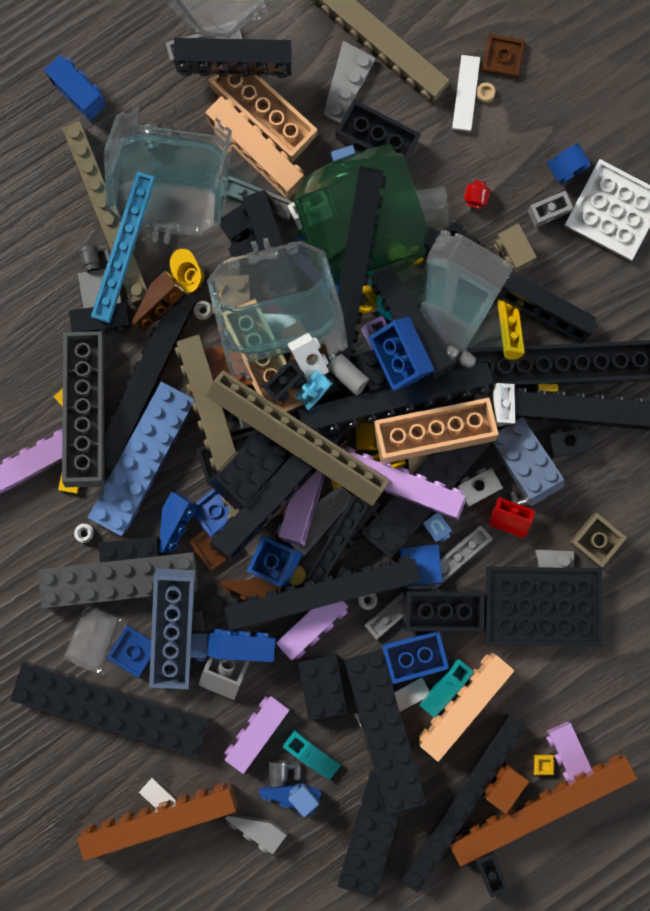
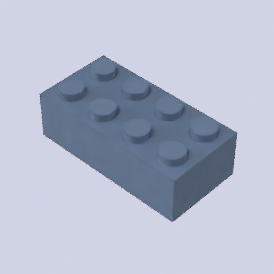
(527, 462)

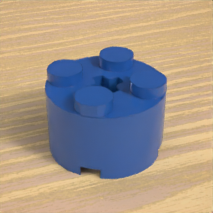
(568, 162)

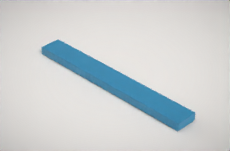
(123, 247)

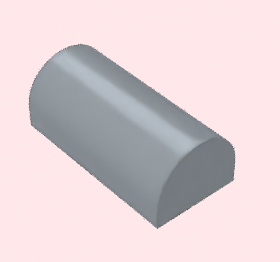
(348, 374)

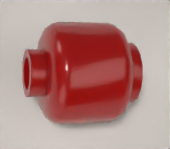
(476, 194)

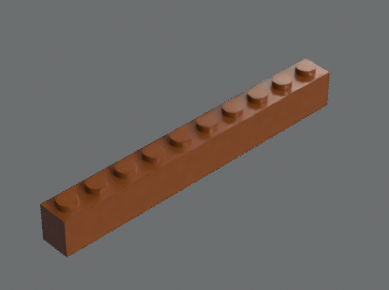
(543, 809)

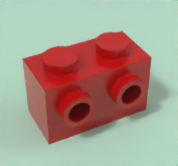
(511, 517)

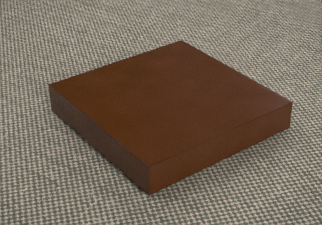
(503, 56)
(202, 545)

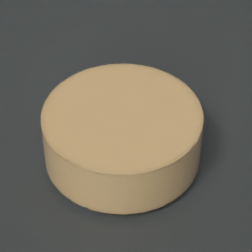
(485, 92)

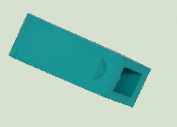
(446, 687)
(311, 755)

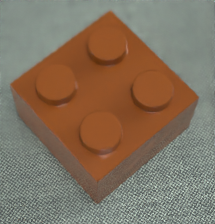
(505, 787)

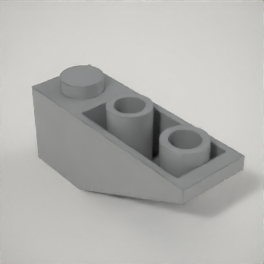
(262, 831)

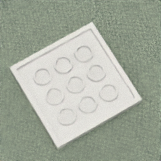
(612, 210)

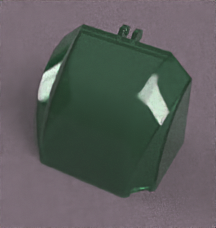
(327, 204)

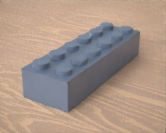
(172, 628)

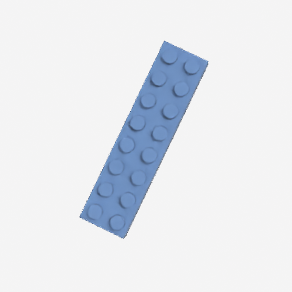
(142, 459)

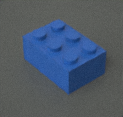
(75, 87)
(401, 353)
(240, 645)
(415, 656)

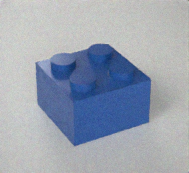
(274, 562)

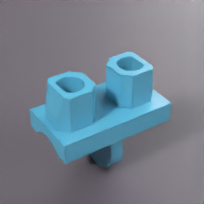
(313, 389)

